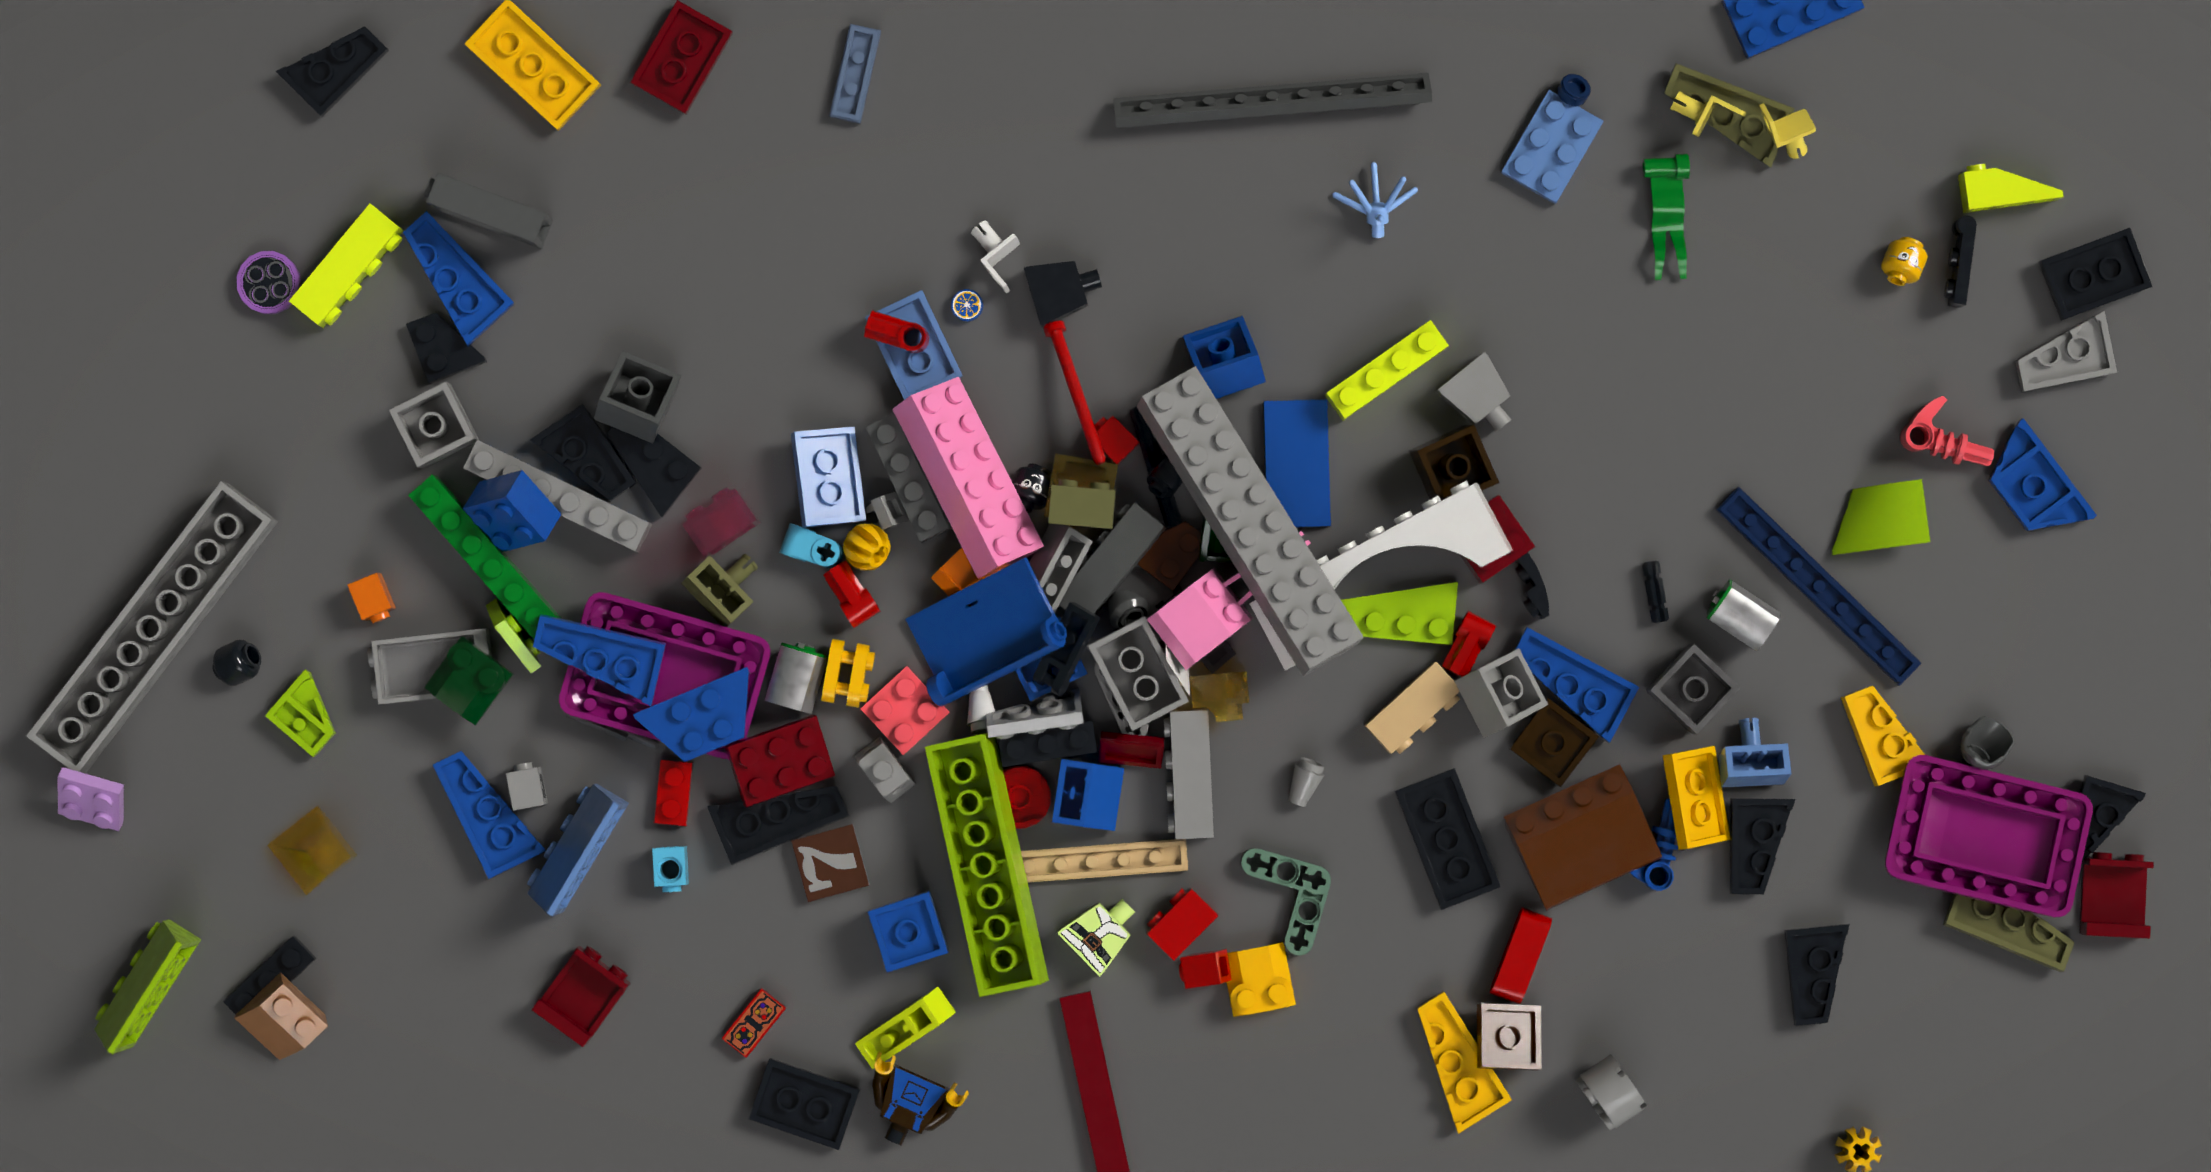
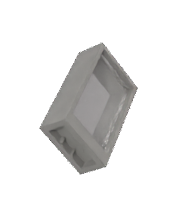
(408, 663)

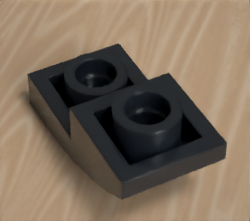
(1536, 596)

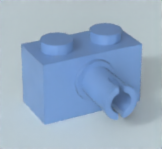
(1752, 762)

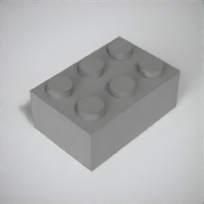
(1138, 673)

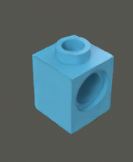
(676, 854)

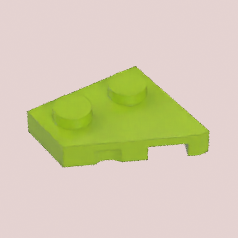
(510, 632)

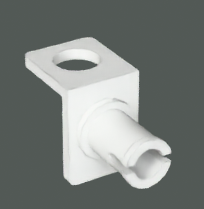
(996, 249)

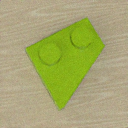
(303, 715)

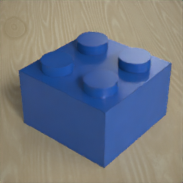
(512, 511)

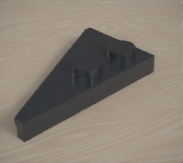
(2110, 807)

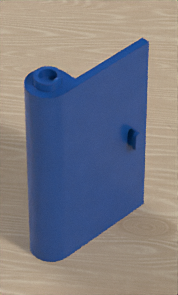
(993, 637)

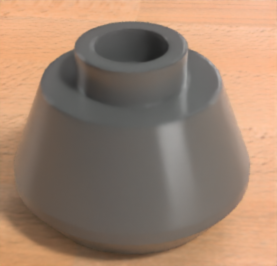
(1125, 608)

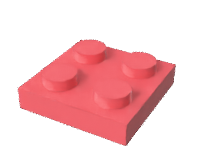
(904, 710)

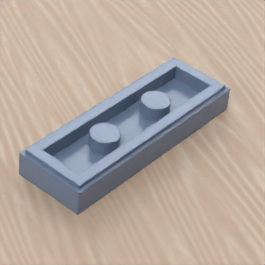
(855, 73)

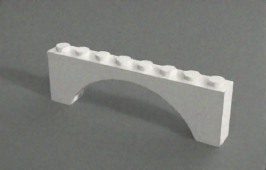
(1456, 524)

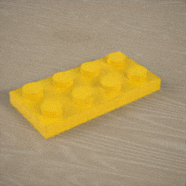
(532, 64)

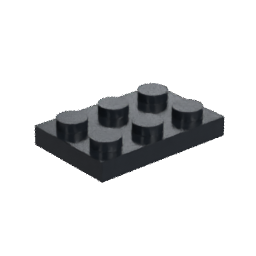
(2095, 274)
(804, 1104)

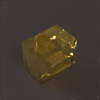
(1221, 694)

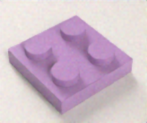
(90, 799)

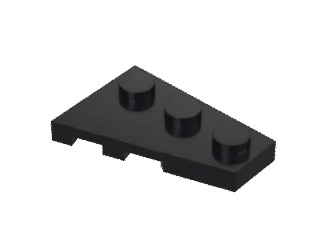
(334, 70)
(1754, 841)
(1813, 970)

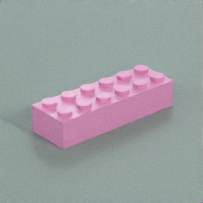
(968, 477)

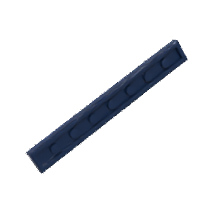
(1818, 586)

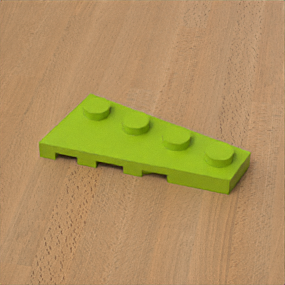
(1407, 615)

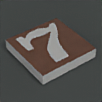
(830, 862)

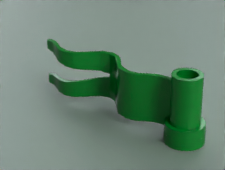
(1668, 207)

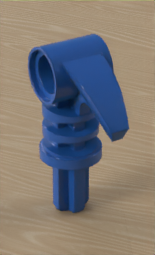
(1666, 843)

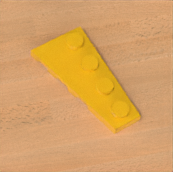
(1469, 1090)

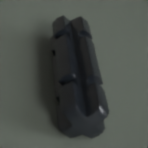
(1655, 591)

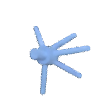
(1376, 212)

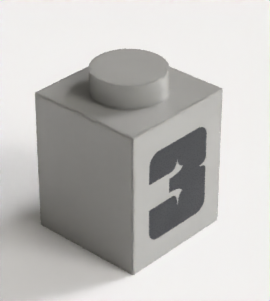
(526, 786)

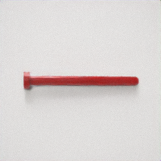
(1055, 331)

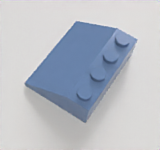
(576, 850)

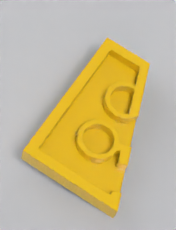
(1879, 735)

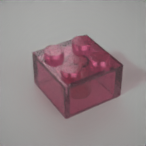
(720, 522)

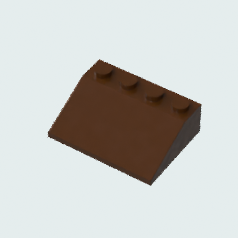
(1582, 837)

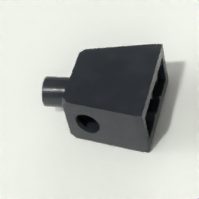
(1059, 289)

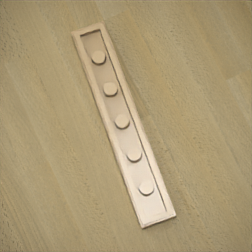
(1105, 860)

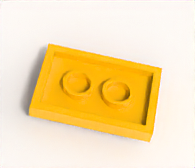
(1696, 797)

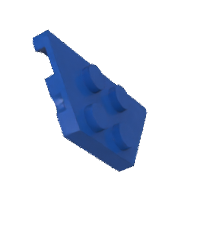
(2036, 484)
(701, 717)

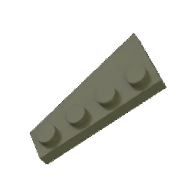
(1745, 131)
(2010, 930)

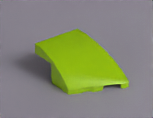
(1883, 518)

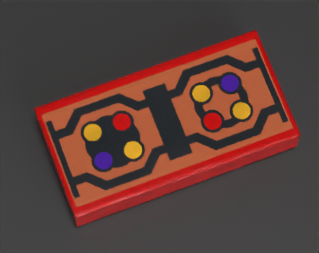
(754, 1023)

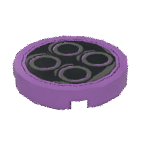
(268, 282)

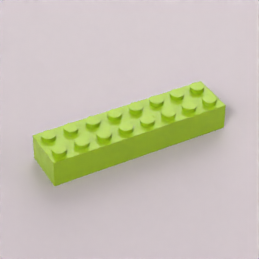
(987, 864)

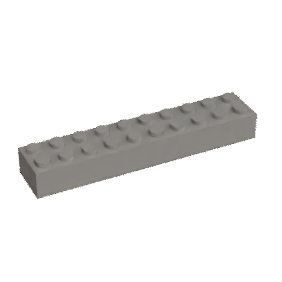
(1249, 521)
(152, 628)

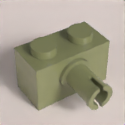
(1081, 505)
(720, 590)

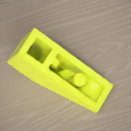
(1997, 188)
(906, 1027)

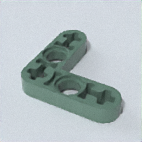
(1305, 893)

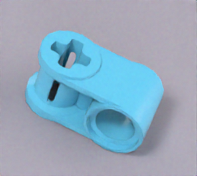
(806, 546)

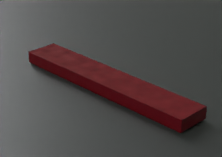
(1094, 1082)

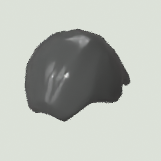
(1986, 743)

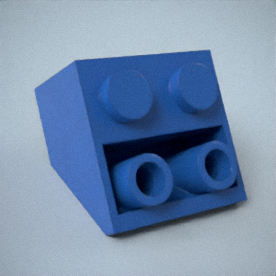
(1088, 795)

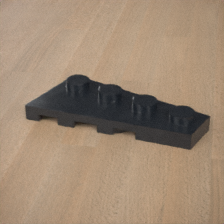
(775, 821)

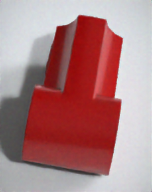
(894, 331)
(854, 599)
(1471, 638)

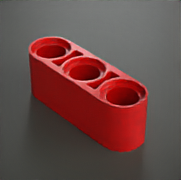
(1520, 955)

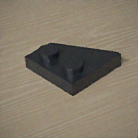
(441, 348)

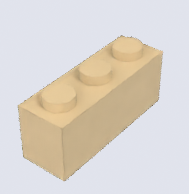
(1413, 709)

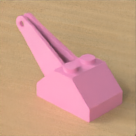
(1201, 617)

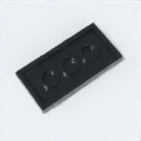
(1447, 839)

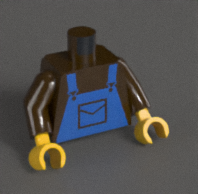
(911, 1100)

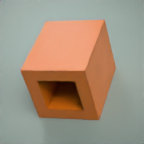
(372, 598)

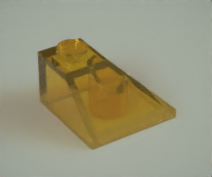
(312, 850)

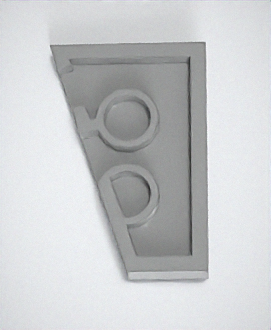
(2071, 357)
(1048, 714)

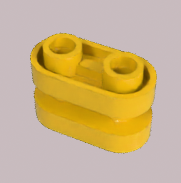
(861, 660)

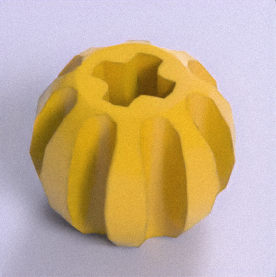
(866, 546)
(1848, 1151)

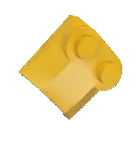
(1259, 980)

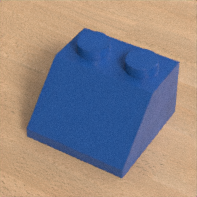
(1225, 357)

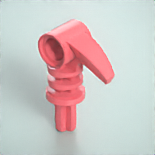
(1937, 442)

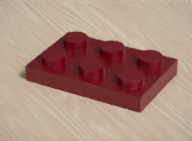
(681, 57)
(780, 760)

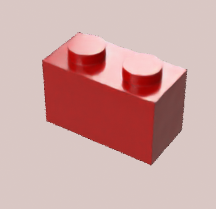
(1181, 923)

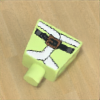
(1098, 934)

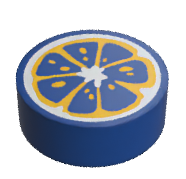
(967, 305)

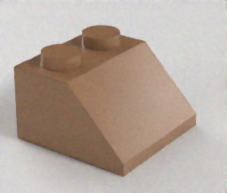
(282, 1018)

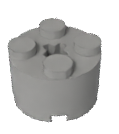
(1611, 1092)

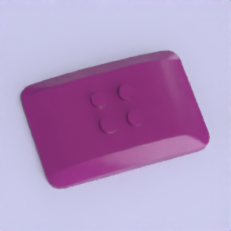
(692, 657)
(1988, 836)

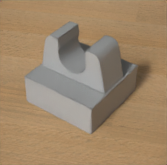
(888, 510)

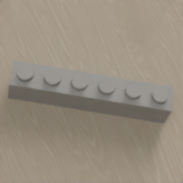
(568, 499)

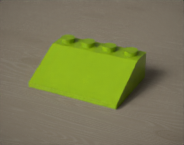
(145, 986)

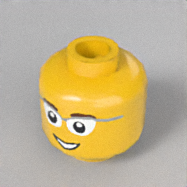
(1904, 261)

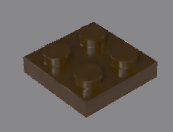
(1554, 742)

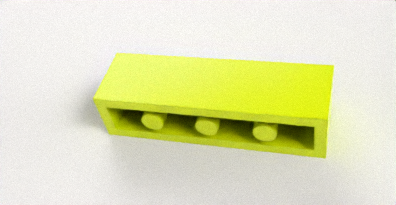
(346, 266)
(1386, 370)

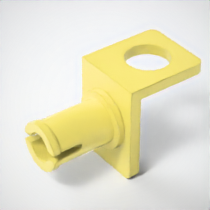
(1700, 112)
(1789, 130)

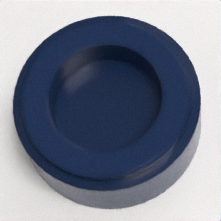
(1573, 90)

